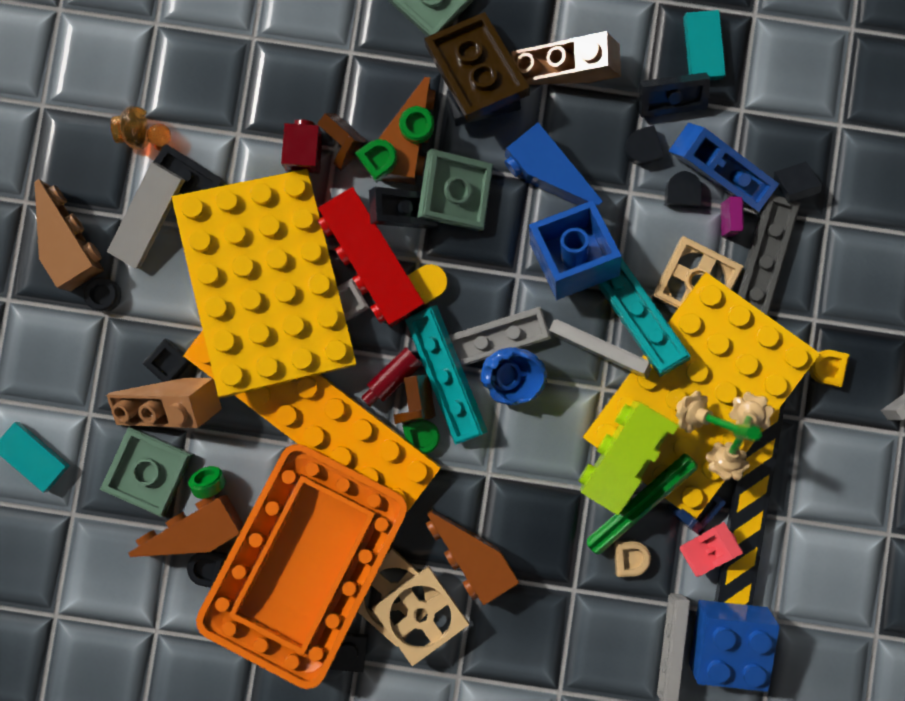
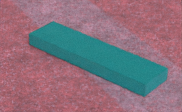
(644, 322)
(446, 375)

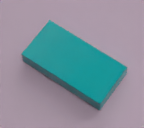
(704, 43)
(31, 457)

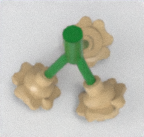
(750, 414)

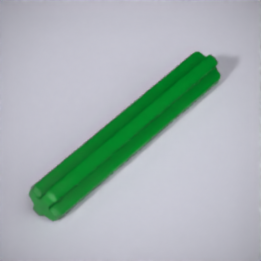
(642, 503)

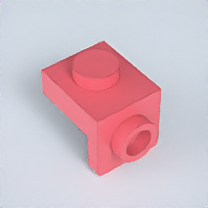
(711, 549)

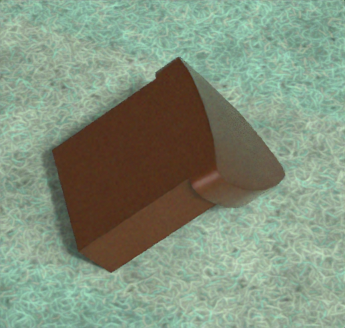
(345, 135)
(419, 400)

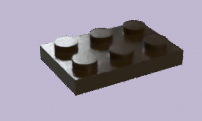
(477, 67)

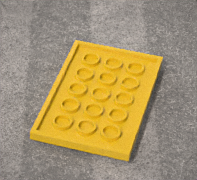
(263, 282)
(731, 354)

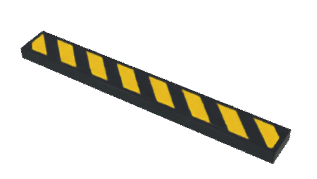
(749, 515)

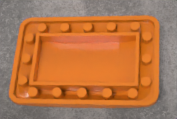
(301, 566)

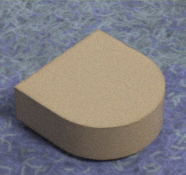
(631, 558)

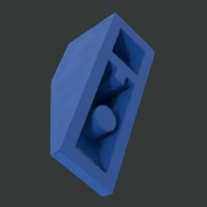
(723, 166)
(547, 167)

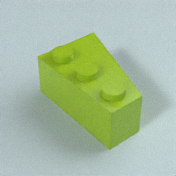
(625, 456)

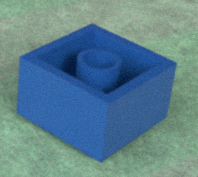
(575, 250)
(733, 645)

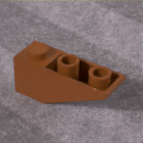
(409, 160)
(199, 532)
(479, 560)

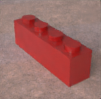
(371, 257)

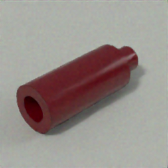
(391, 377)

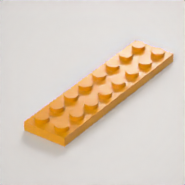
(338, 427)

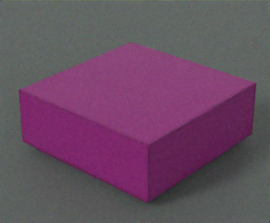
(732, 217)

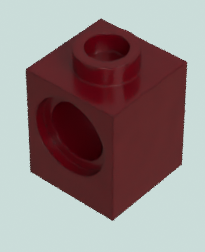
(302, 146)

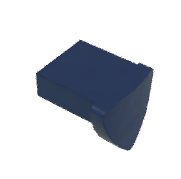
(698, 525)

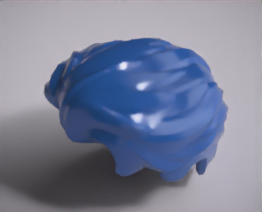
(513, 376)

